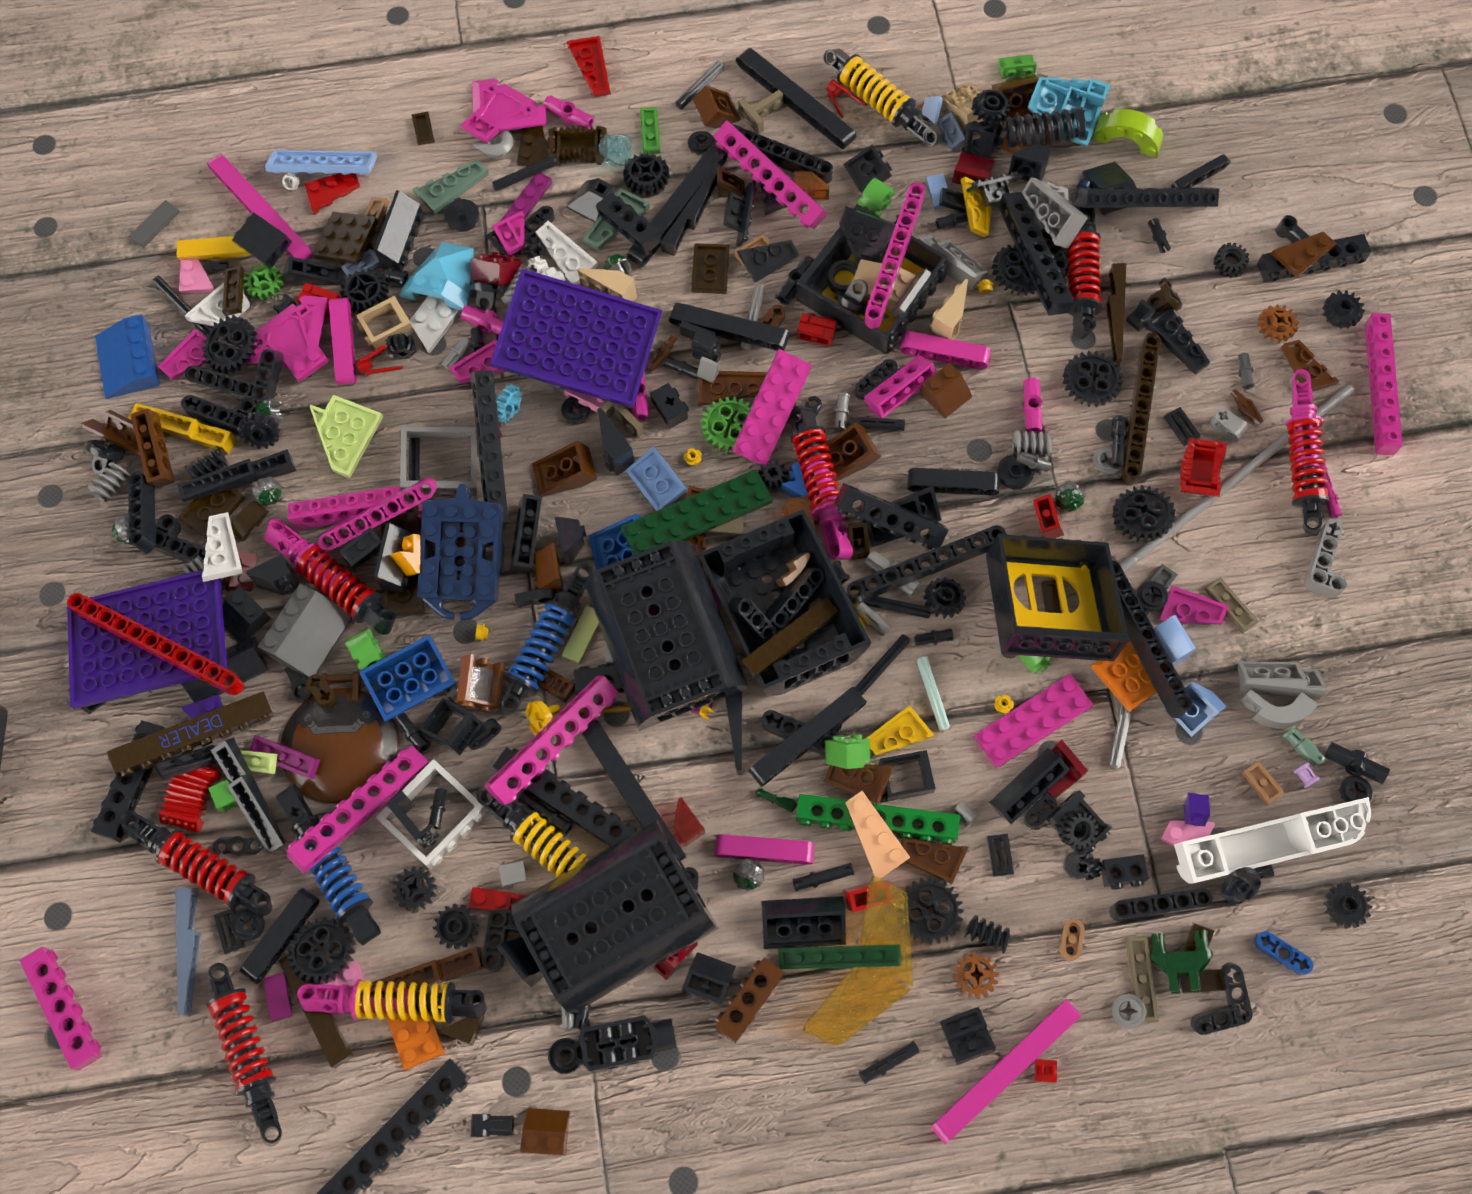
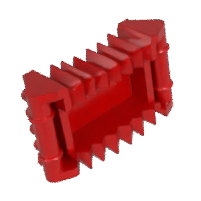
(1202, 467)
(187, 798)

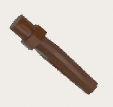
(662, 353)
(1247, 407)

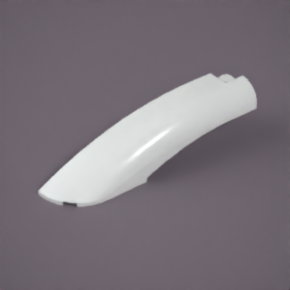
(1273, 841)

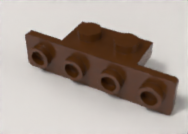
(115, 429)

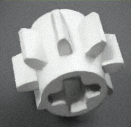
(537, 265)

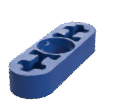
(1293, 966)

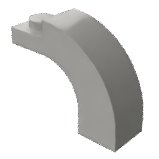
(1276, 716)

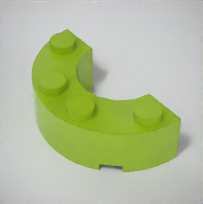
(1129, 125)

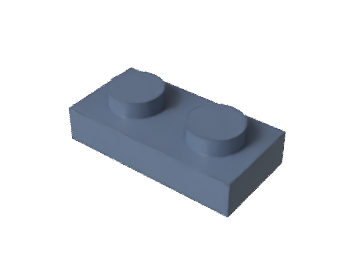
(952, 130)
(368, 261)

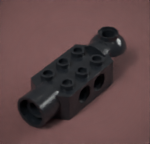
(614, 1045)

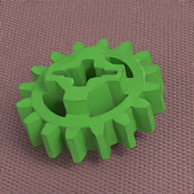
(263, 282)

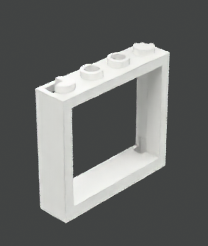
(459, 831)

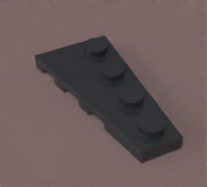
(1178, 339)

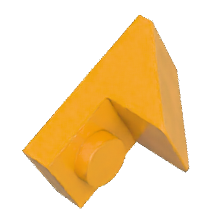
(410, 557)

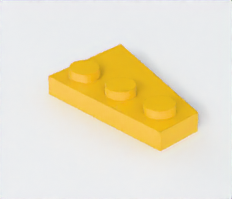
(977, 213)

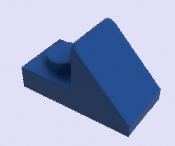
(796, 486)

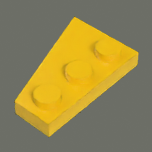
(899, 732)

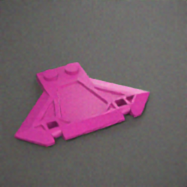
(500, 110)
(295, 337)

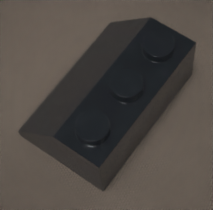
(387, 572)

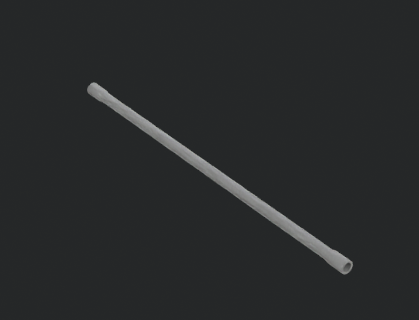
(1132, 560)

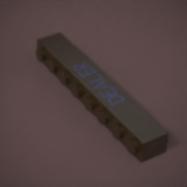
(190, 734)

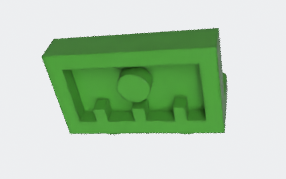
(1017, 66)

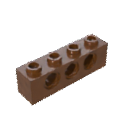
(152, 448)
(734, 1030)

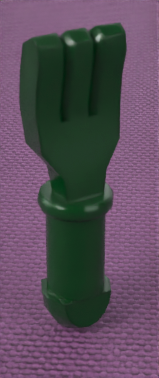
(782, 802)

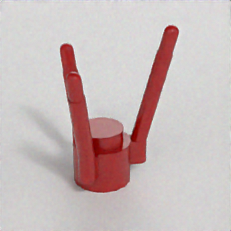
(836, 90)
(365, 364)

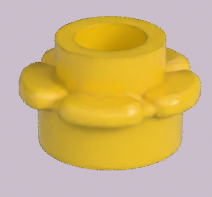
(985, 286)
(692, 461)
(481, 632)
(1001, 708)

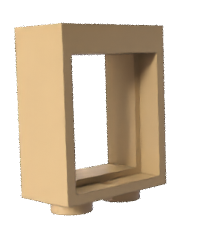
(377, 311)

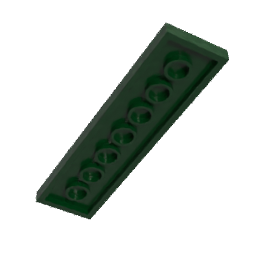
(698, 513)

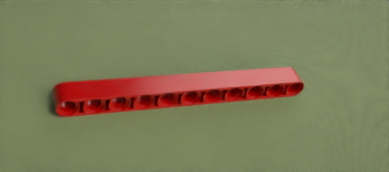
(155, 644)

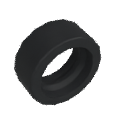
(841, 265)

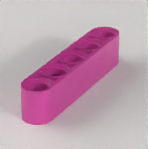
(342, 341)
(945, 350)
(764, 849)

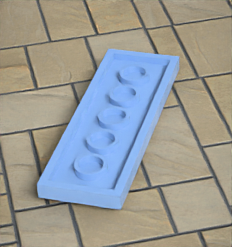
(321, 161)

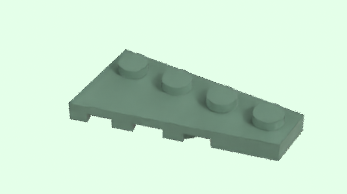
(441, 192)
(602, 232)

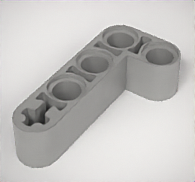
(1326, 556)

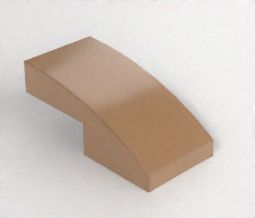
(795, 567)

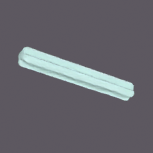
(933, 693)

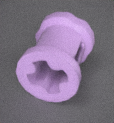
(1306, 775)

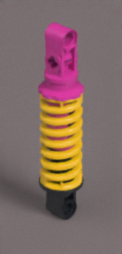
(384, 1002)

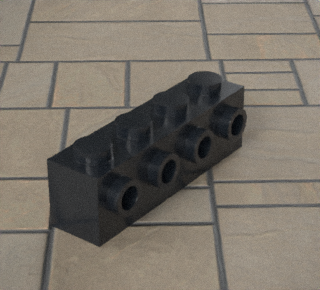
(1029, 786)

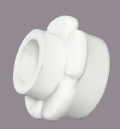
(287, 184)

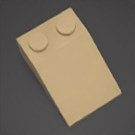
(869, 272)

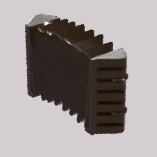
(576, 144)

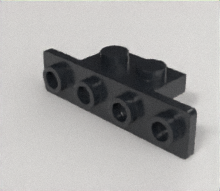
(992, 189)
(739, 211)

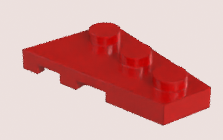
(327, 189)

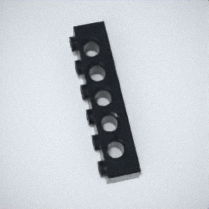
(1345, 252)
(850, 494)
(118, 787)

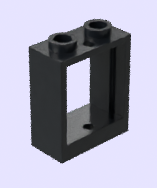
(461, 735)
(926, 772)

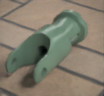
(1303, 746)

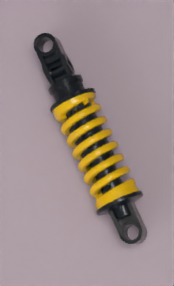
(882, 96)
(530, 831)

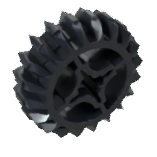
(646, 180)
(374, 285)

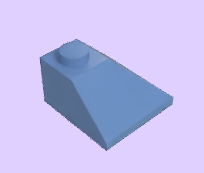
(1204, 708)

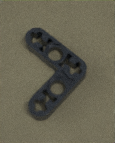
(1232, 1009)

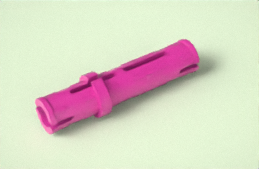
(1333, 507)

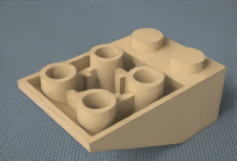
(960, 102)
(608, 282)
(949, 317)

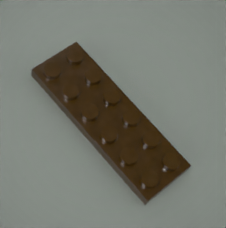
(406, 602)

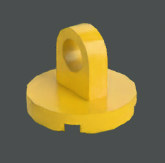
(540, 715)

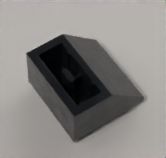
(708, 979)

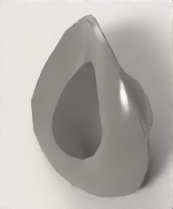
(497, 146)

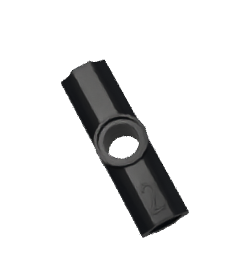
(788, 289)
(1357, 763)

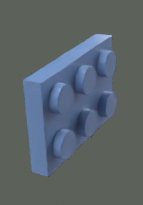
(656, 479)

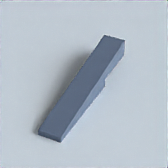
(187, 947)

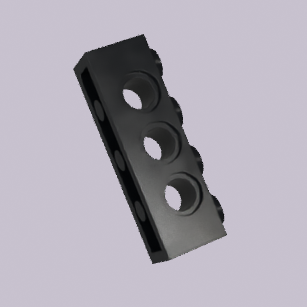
(628, 222)
(525, 534)

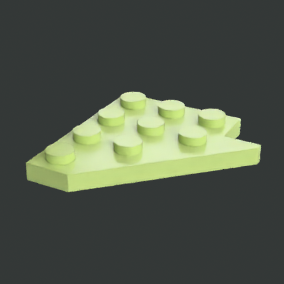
(345, 432)

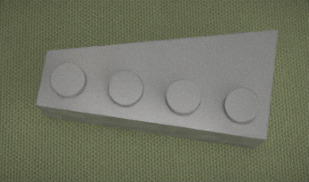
(1057, 214)

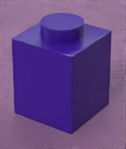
(1196, 809)

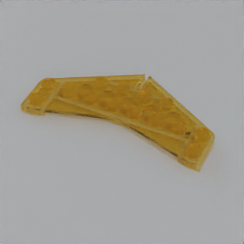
(869, 990)

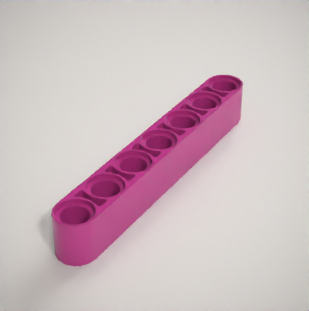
(371, 520)

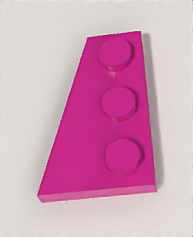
(1192, 608)

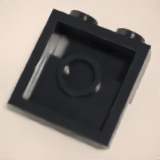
(867, 166)

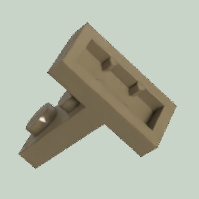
(755, 114)
(623, 415)

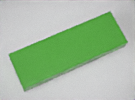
(650, 130)

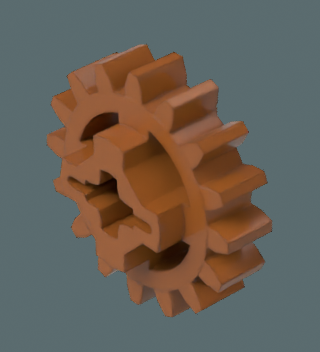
(1278, 323)
(975, 966)

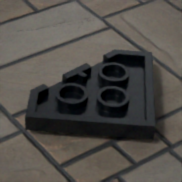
(866, 234)

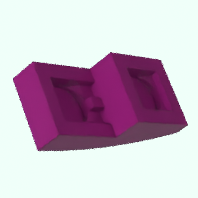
(277, 997)

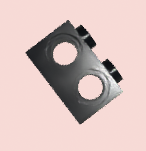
(1122, 866)

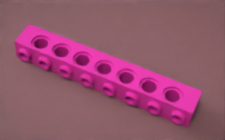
(815, 212)
(1383, 384)
(513, 768)
(306, 859)

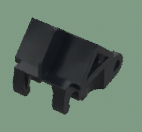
(989, 139)

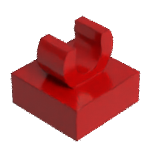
(1045, 1071)

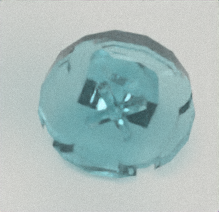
(616, 149)

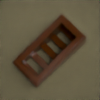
(566, 694)

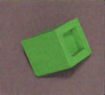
(222, 797)

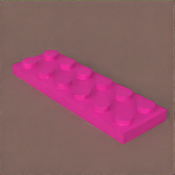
(772, 407)
(1033, 721)

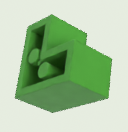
(847, 752)

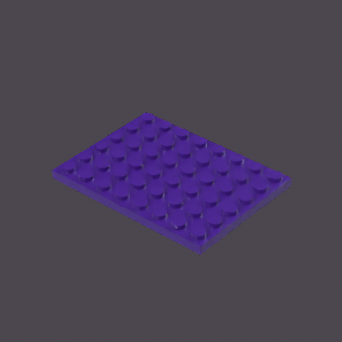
(576, 338)
(112, 668)

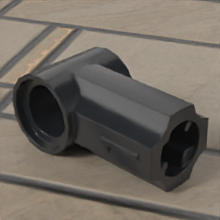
(1289, 229)
(485, 1125)

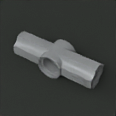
(877, 563)

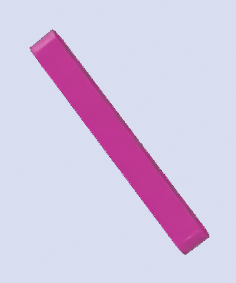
(256, 203)
(894, 262)
(1005, 1071)

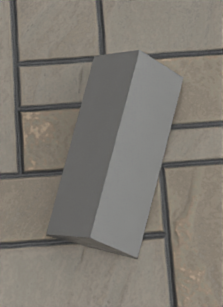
(959, 263)
(1280, 679)

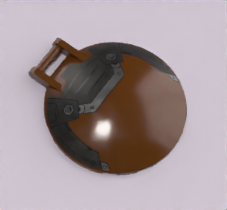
(345, 738)

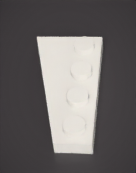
(565, 252)
(221, 550)

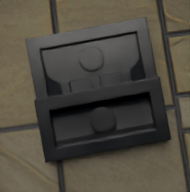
(967, 1036)

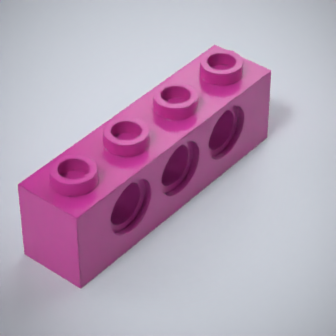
(899, 386)

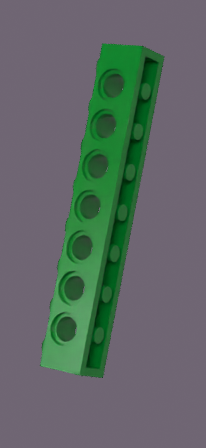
(948, 821)

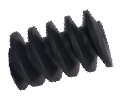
(208, 464)
(988, 933)

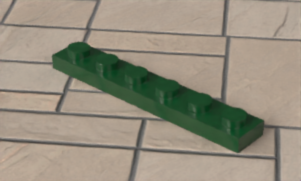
(840, 957)

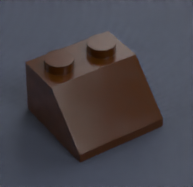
(715, 107)
(946, 390)
(547, 569)
(545, 1131)

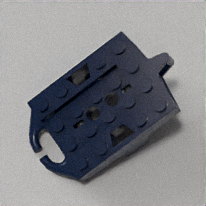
(444, 525)

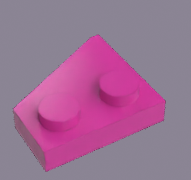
(511, 233)

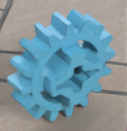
(508, 403)

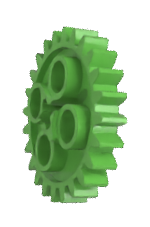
(715, 419)

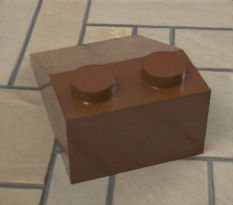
(852, 451)
(564, 469)

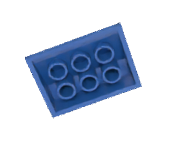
(127, 357)
(611, 546)
(407, 678)

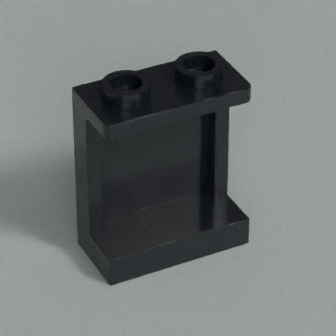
(262, 240)
(361, 549)
(1076, 802)
(400, 806)

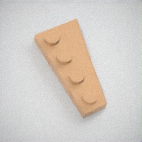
(877, 839)

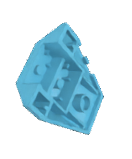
(1060, 94)
(443, 275)

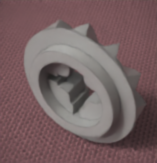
(1099, 457)
(1122, 1003)

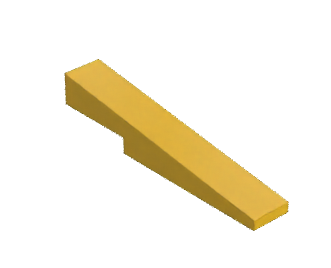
(209, 248)
(192, 430)

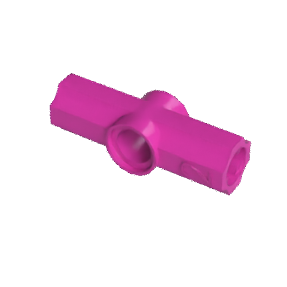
(568, 112)
(486, 320)
(640, 408)
(1033, 415)

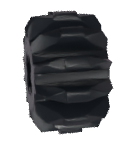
(401, 345)
(780, 475)

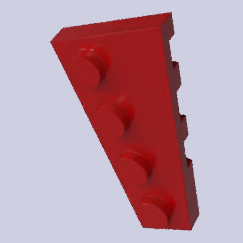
(591, 63)

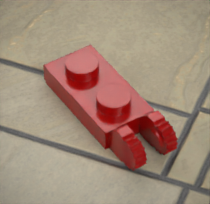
(491, 899)

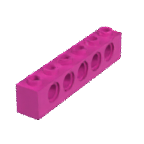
(336, 508)
(33, 967)

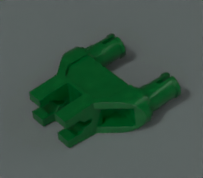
(1182, 963)

